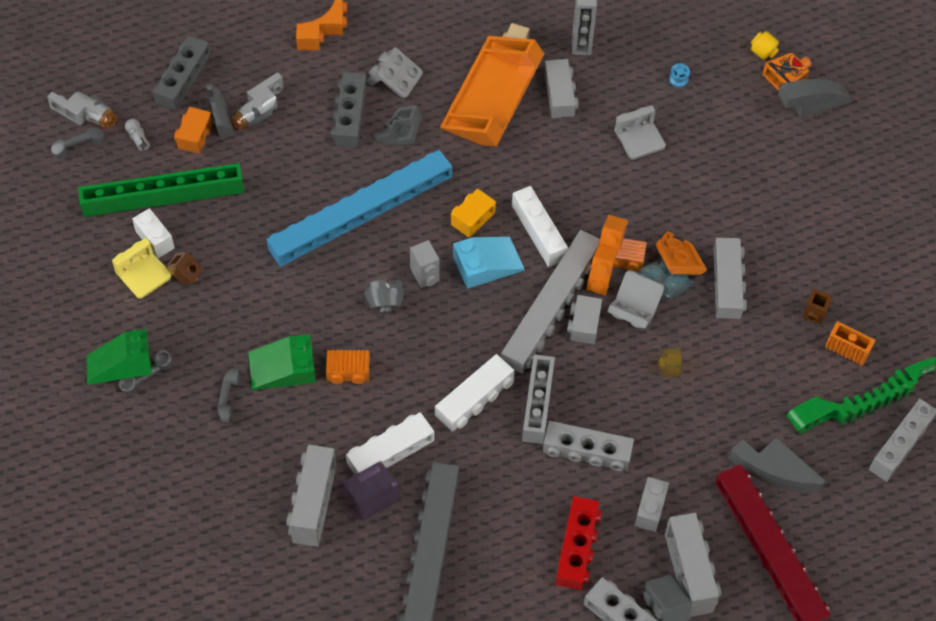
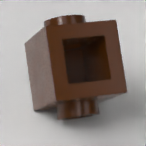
(184, 268)
(817, 306)

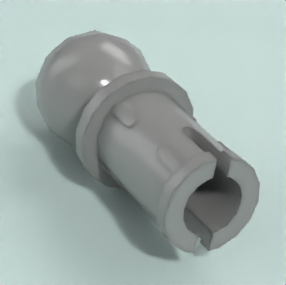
(137, 134)

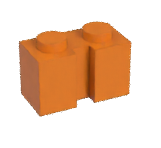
(193, 130)

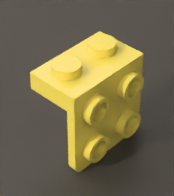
(141, 269)

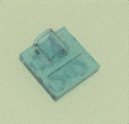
(673, 283)

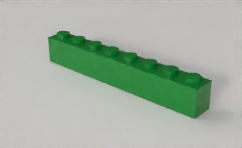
(161, 190)

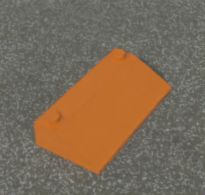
(493, 89)

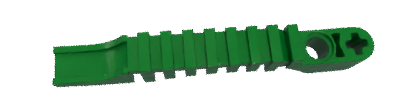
(818, 411)

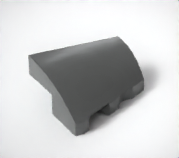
(220, 111)
(402, 126)

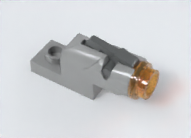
(260, 103)
(82, 108)

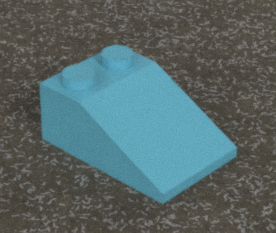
(486, 259)

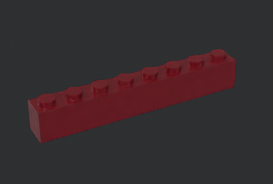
(771, 546)

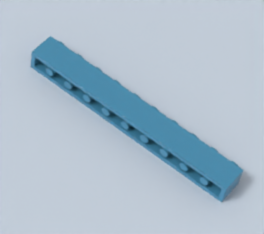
(359, 208)

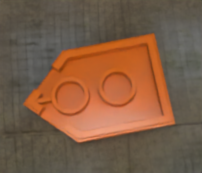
(680, 256)

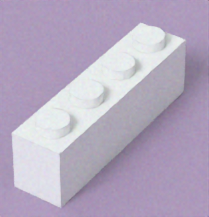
(539, 226)
(474, 393)
(393, 444)

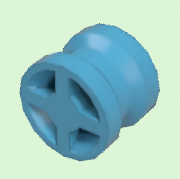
(677, 71)

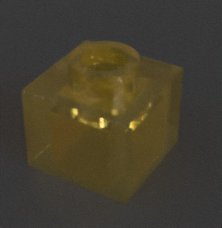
(670, 362)

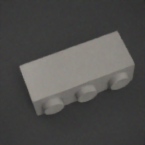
(560, 88)

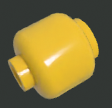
(764, 45)

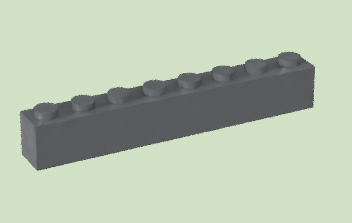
(431, 542)

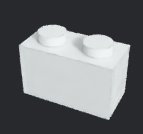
(150, 227)

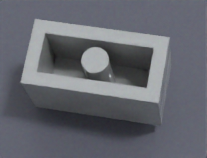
(424, 264)
(585, 320)
(651, 504)

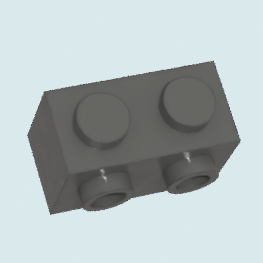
(667, 599)

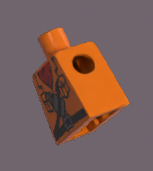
(786, 70)

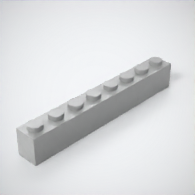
(550, 303)

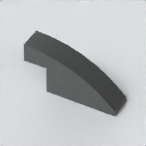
(813, 95)
(777, 466)

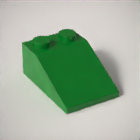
(120, 358)
(282, 363)

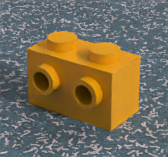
(473, 212)

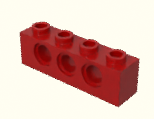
(581, 510)

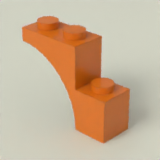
(312, 33)
(606, 254)

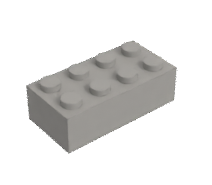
(312, 495)
(691, 562)

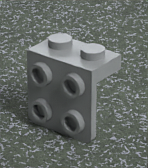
(396, 72)
(639, 133)
(637, 299)

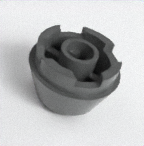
(384, 295)

